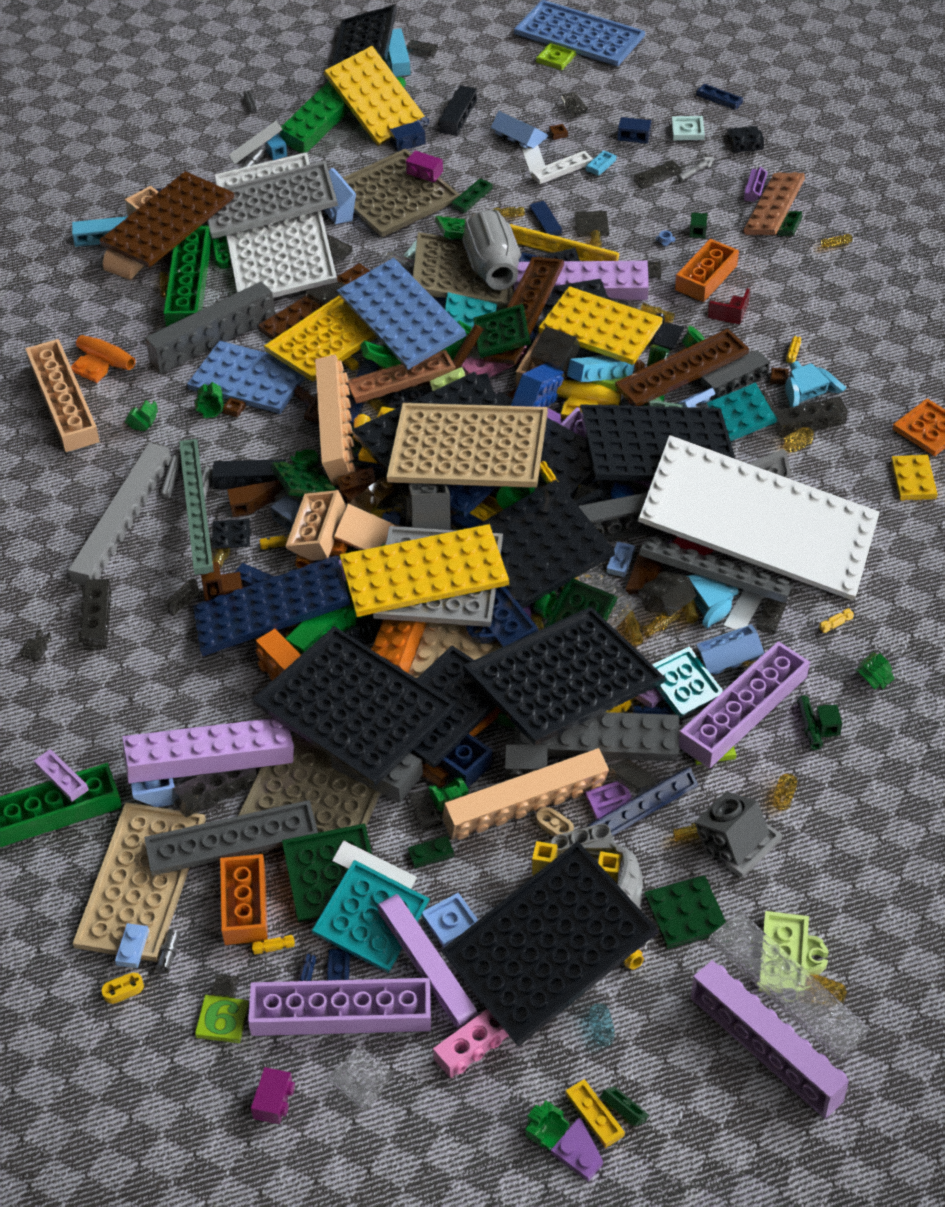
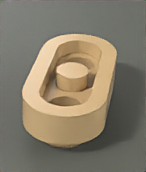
(556, 824)

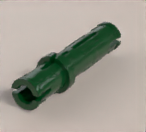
(811, 728)

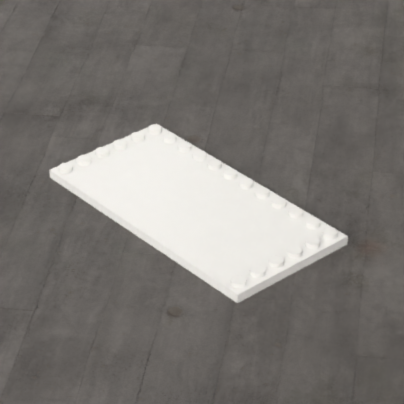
(283, 254)
(760, 517)

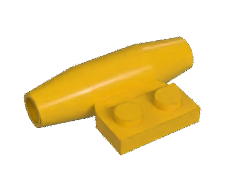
(585, 393)

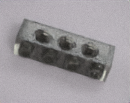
(811, 415)
(95, 614)
(210, 789)

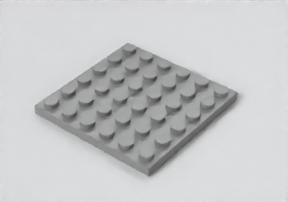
(466, 609)

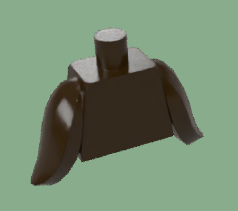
(374, 495)

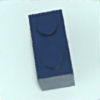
(634, 130)
(407, 136)

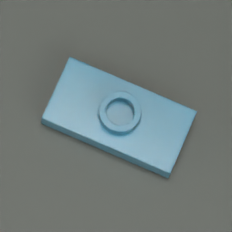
(601, 163)

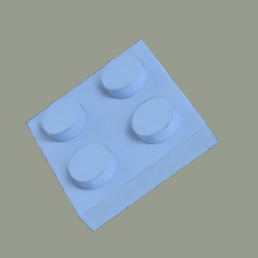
(449, 918)

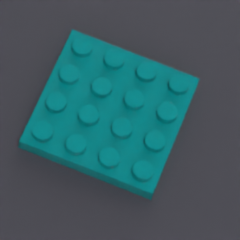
(354, 920)

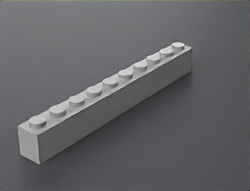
(120, 514)

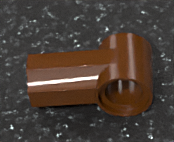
(435, 776)

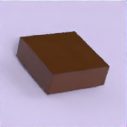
(558, 131)
(779, 376)
(234, 407)

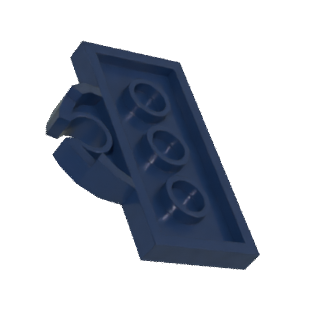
(507, 624)

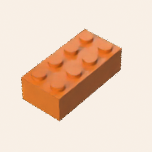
(706, 270)
(399, 641)
(275, 653)
(243, 899)

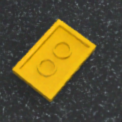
(914, 477)

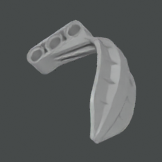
(598, 839)

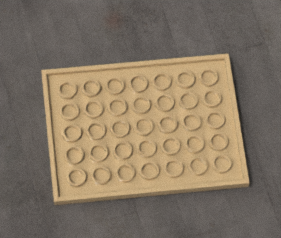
(468, 445)

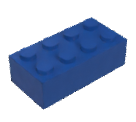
(538, 387)

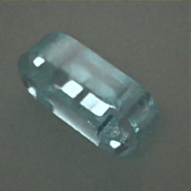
(598, 1025)

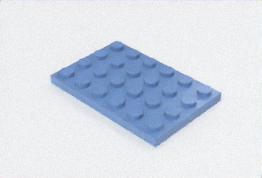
(248, 376)

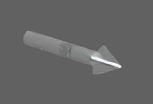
(707, 162)

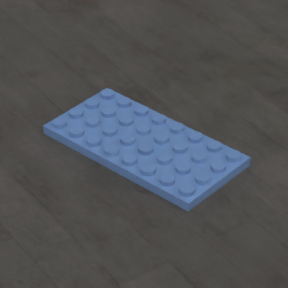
(580, 31)
(401, 313)

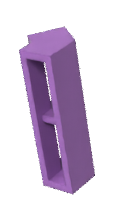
(755, 184)

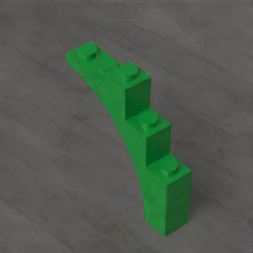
(386, 358)

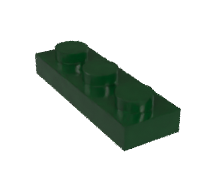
(472, 195)

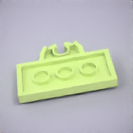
(792, 936)

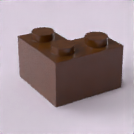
(220, 584)

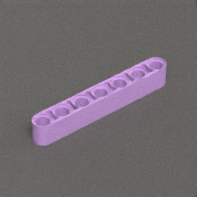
(427, 960)

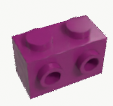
(424, 166)
(272, 1096)

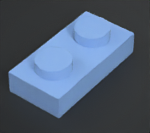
(702, 397)
(621, 560)
(132, 945)

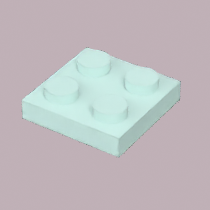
(688, 128)

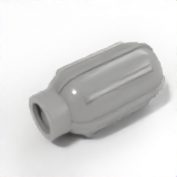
(492, 248)

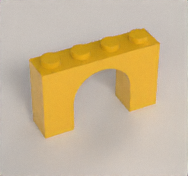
(547, 852)

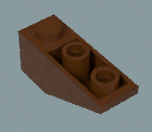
(253, 497)

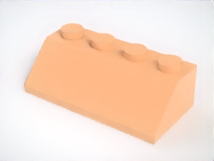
(316, 525)

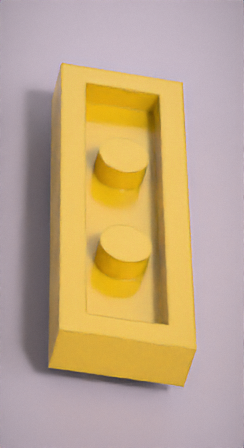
(595, 1113)

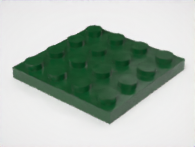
(311, 867)

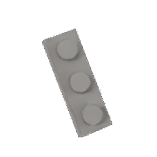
(757, 853)

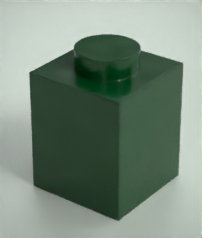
(698, 225)
(828, 720)

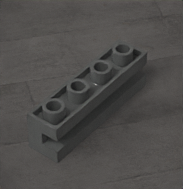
(736, 374)

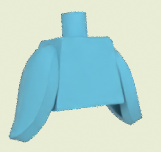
(808, 382)
(712, 598)

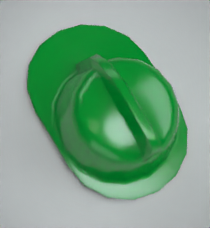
(692, 337)
(509, 495)

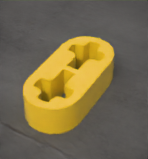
(122, 988)

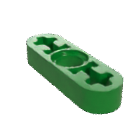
(224, 254)

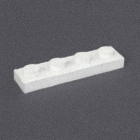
(561, 167)

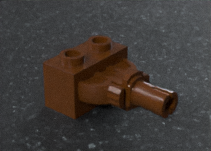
(355, 483)

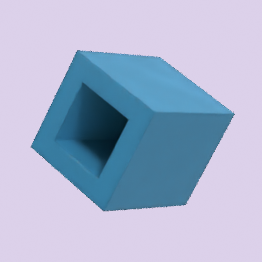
(276, 147)

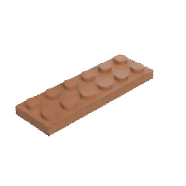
(774, 204)
(398, 377)

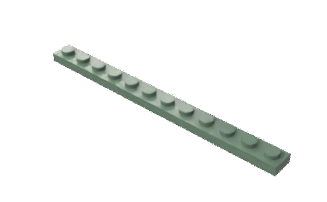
(196, 507)

